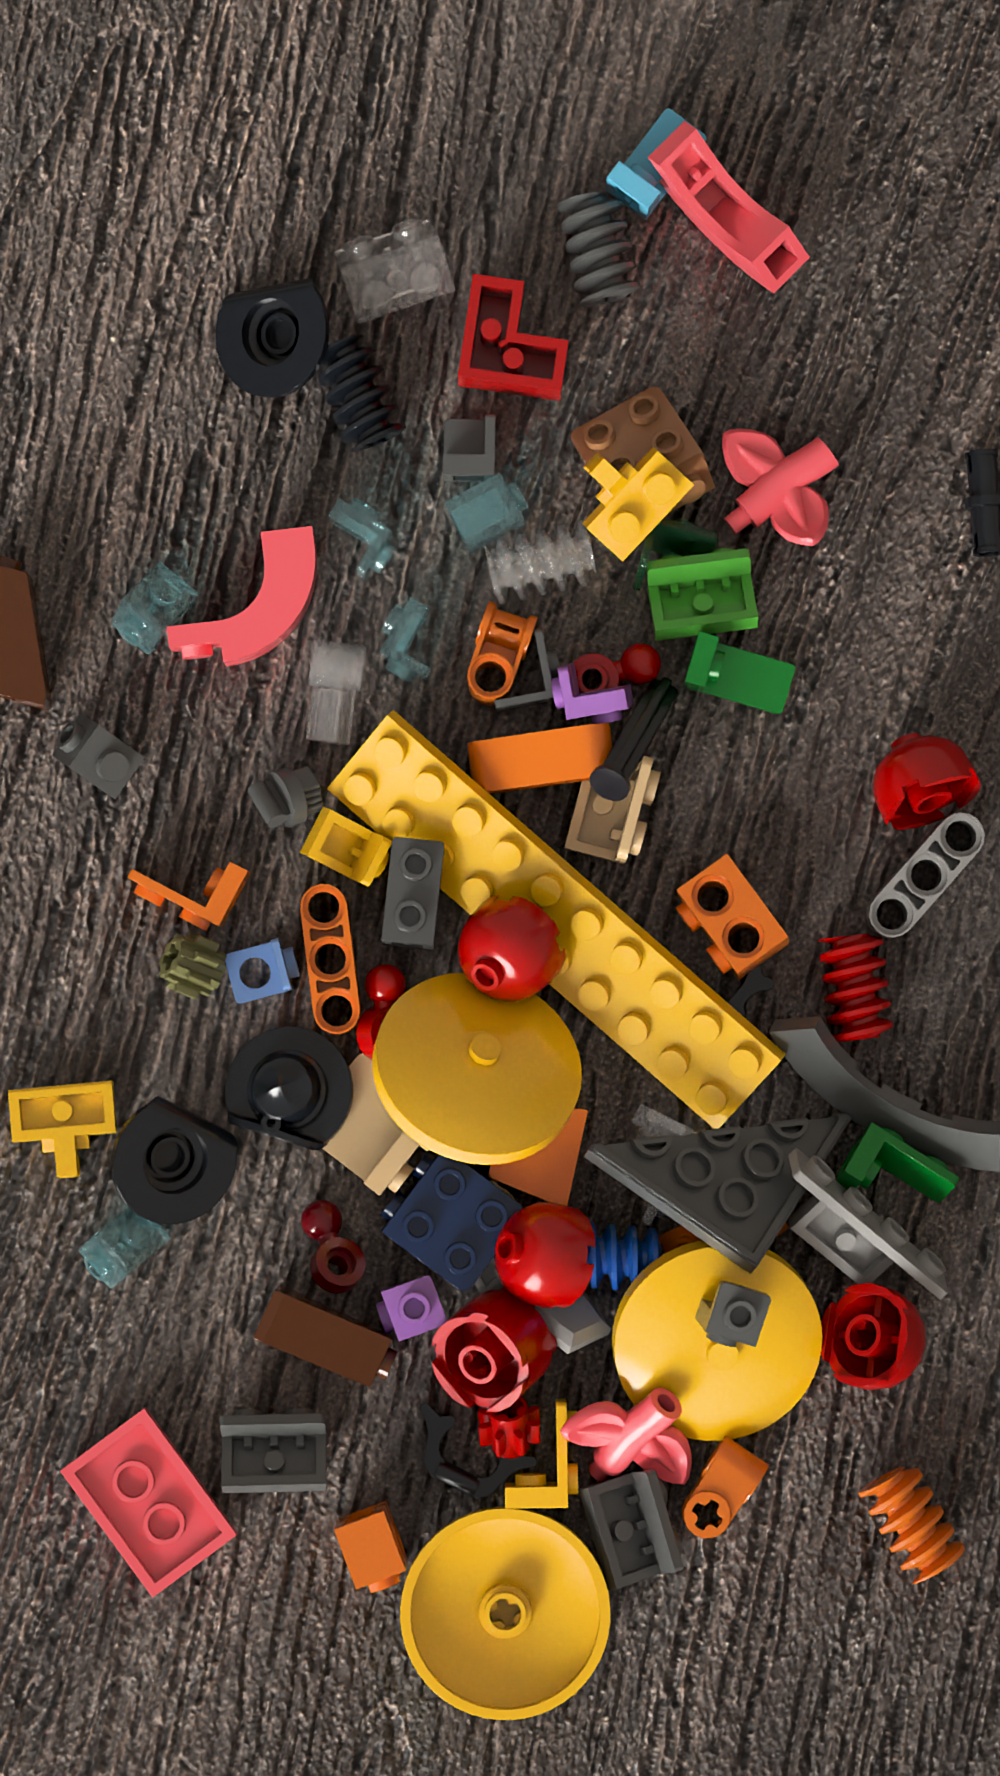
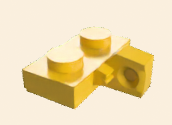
(633, 499)
(63, 1119)

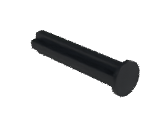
(614, 776)

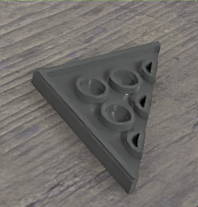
(724, 1182)

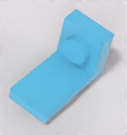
(637, 179)

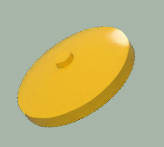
(476, 1071)
(717, 1385)
(505, 1613)

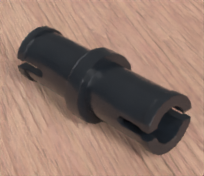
(984, 501)

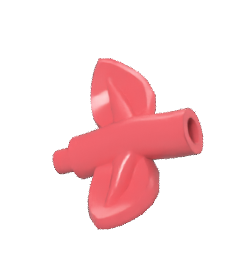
(778, 485)
(634, 1435)

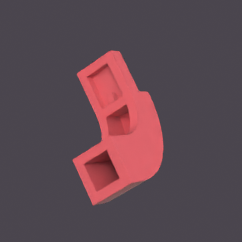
(724, 211)
(273, 614)

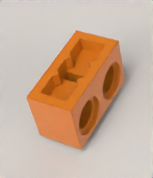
(741, 911)
(372, 1547)

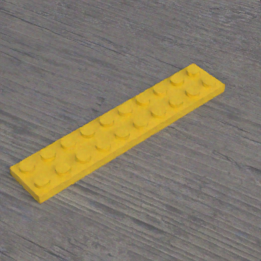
(611, 963)

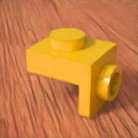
(347, 847)

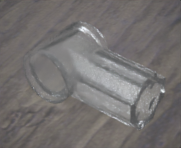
(335, 679)

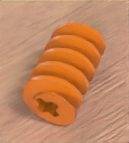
(914, 1522)

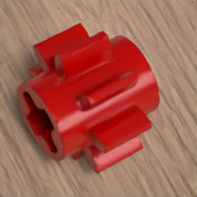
(510, 1429)

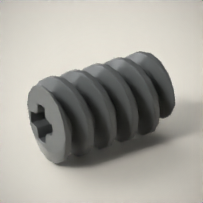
(597, 248)

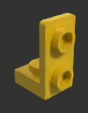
(532, 1490)

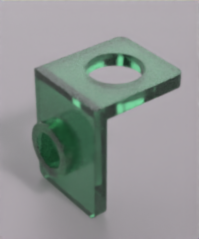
(675, 538)

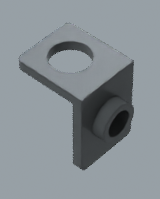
(548, 666)

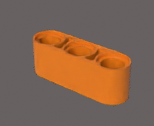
(539, 758)
(317, 936)

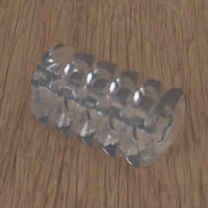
(540, 562)

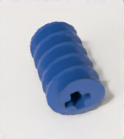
(622, 1256)

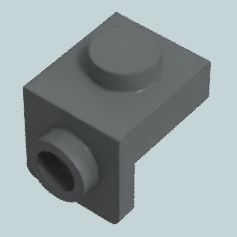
(97, 755)
(734, 1314)

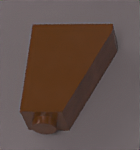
(21, 645)
(325, 1337)

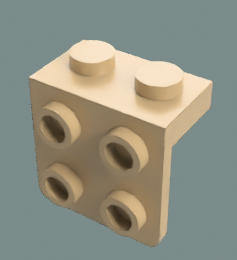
(612, 827)
(370, 1138)

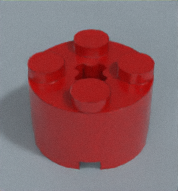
(492, 1350)

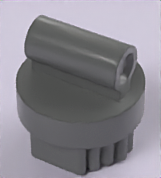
(287, 796)

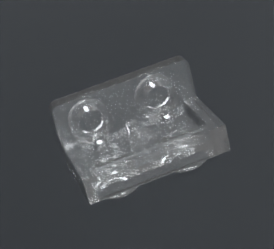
(394, 269)

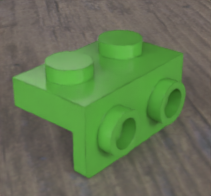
(701, 593)

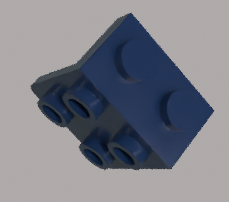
(449, 1219)

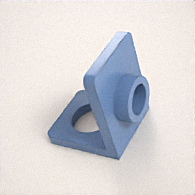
(282, 969)

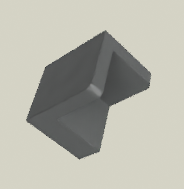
(469, 449)

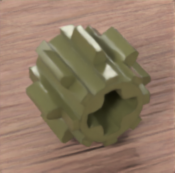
(192, 965)

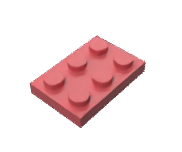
(149, 1502)

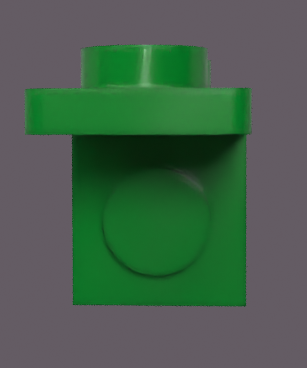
(738, 675)
(886, 1149)

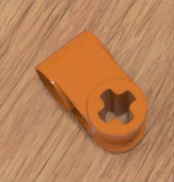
(502, 645)
(727, 1479)

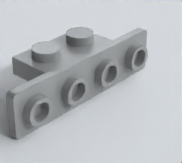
(853, 1236)

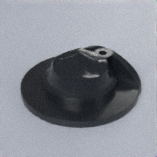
(273, 337)
(290, 1087)
(172, 1163)

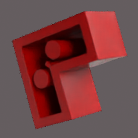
(500, 357)

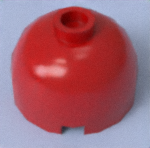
(921, 778)
(510, 949)
(545, 1254)
(872, 1337)

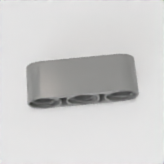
(947, 865)

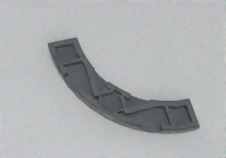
(838, 1080)

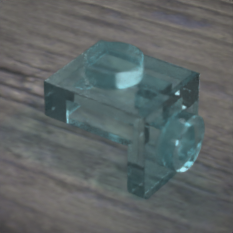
(360, 522)
(152, 607)
(402, 629)
(122, 1247)

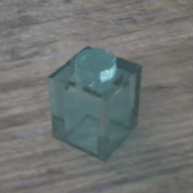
(487, 512)

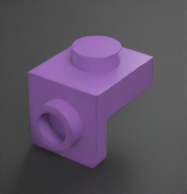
(601, 704)
(411, 1308)

